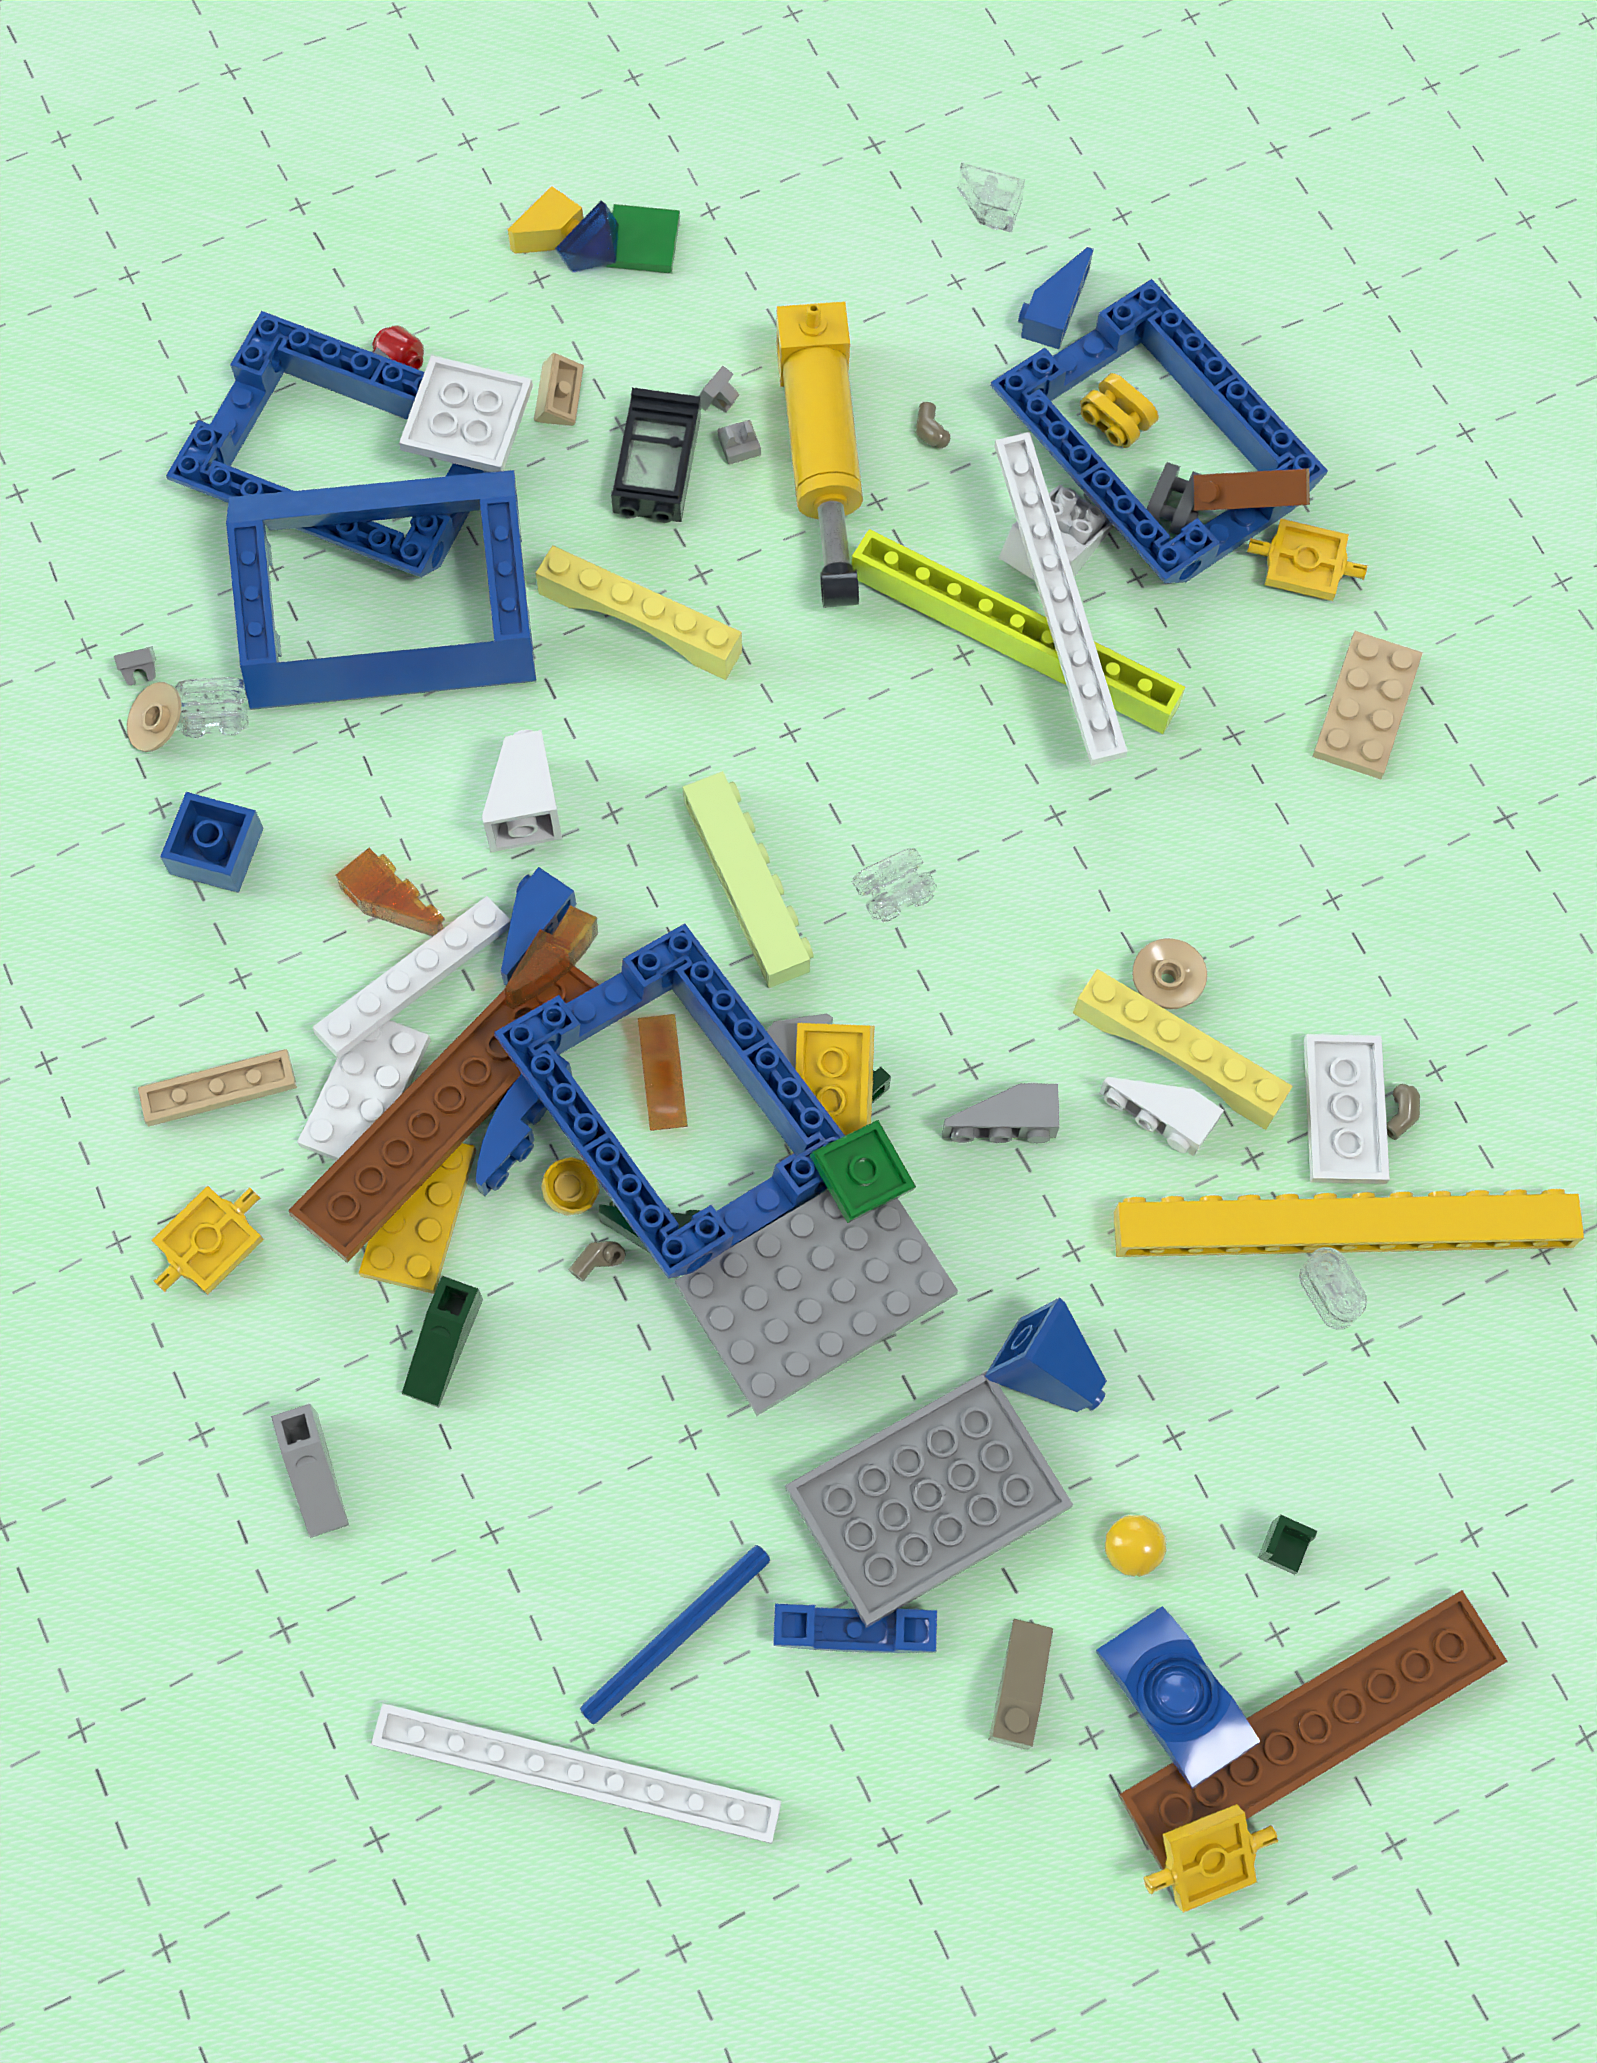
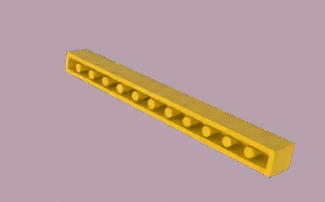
(1347, 1224)

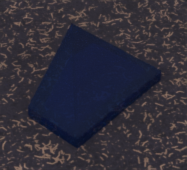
(591, 241)

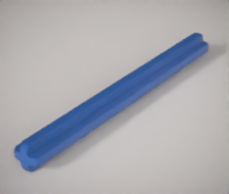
(675, 1634)

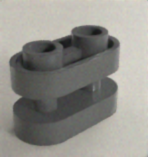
(1169, 482)

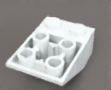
(1080, 526)

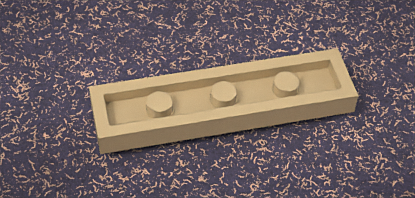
(217, 1087)

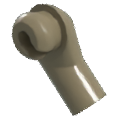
(929, 429)
(1408, 1110)
(597, 1255)

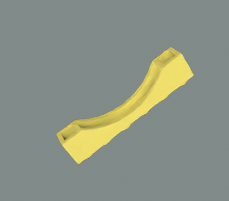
(692, 634)
(1231, 1076)

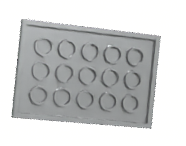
(813, 1294)
(928, 1498)

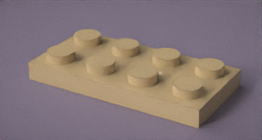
(1367, 705)

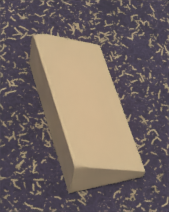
(558, 391)

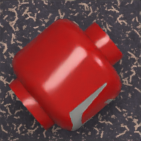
(399, 345)

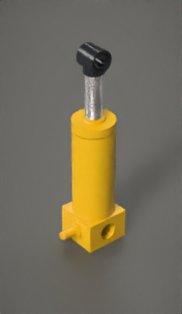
(822, 433)

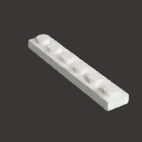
(412, 977)

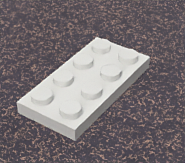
(363, 1088)
(1346, 1109)

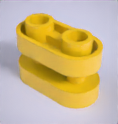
(1118, 410)

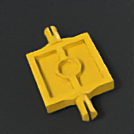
(1306, 559)
(207, 1240)
(1210, 1858)

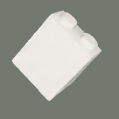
(521, 795)

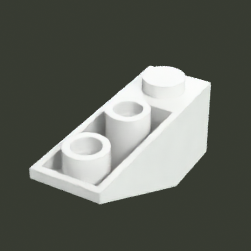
(1170, 1110)

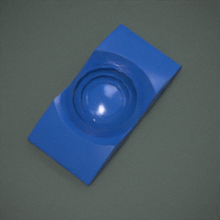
(1178, 1696)

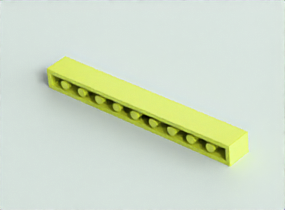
(1006, 626)

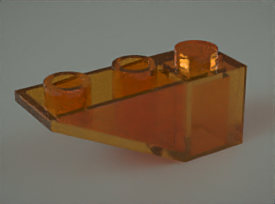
(381, 894)

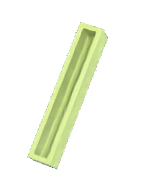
(747, 880)

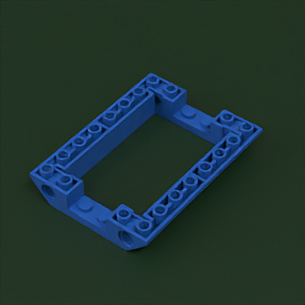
(283, 347)
(1207, 377)
(389, 673)
(684, 966)

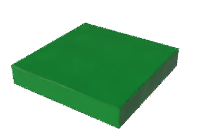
(646, 238)
(862, 1171)

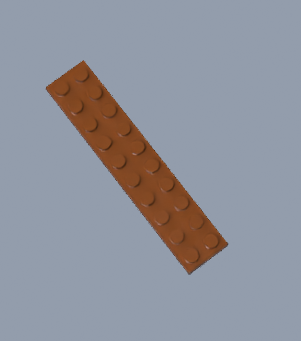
(420, 1128)
(1327, 1720)

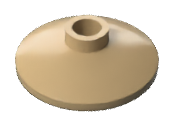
(154, 716)
(1171, 958)

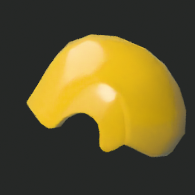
(570, 1186)
(1135, 1545)

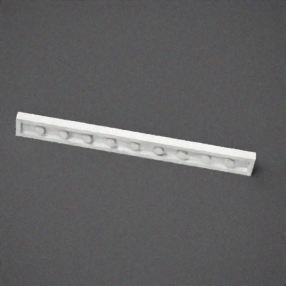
(1060, 599)
(577, 1773)

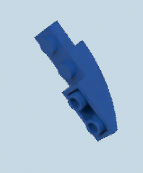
(508, 1134)

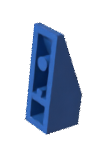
(1054, 302)
(538, 905)

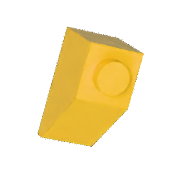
(545, 223)

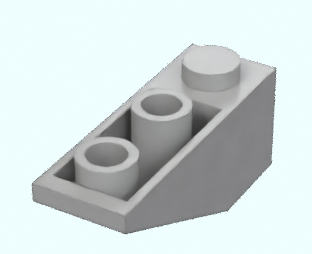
(1018, 1112)
(310, 1469)

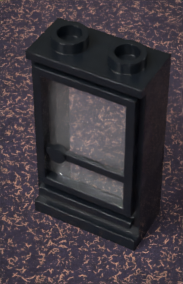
(656, 455)

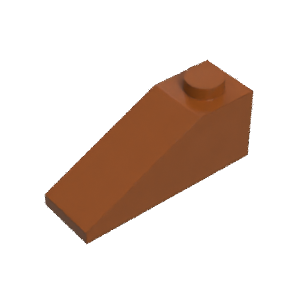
(1251, 489)

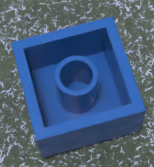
(212, 842)

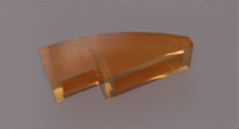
(551, 956)
(662, 1072)

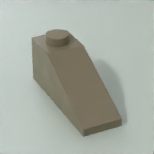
(1021, 1685)

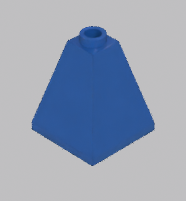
(1050, 1360)

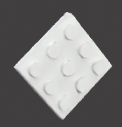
(466, 414)

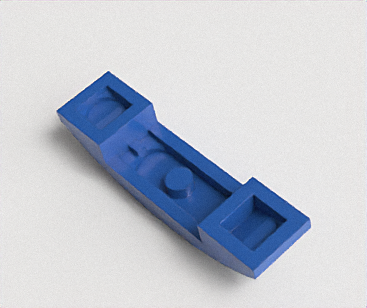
(845, 1632)

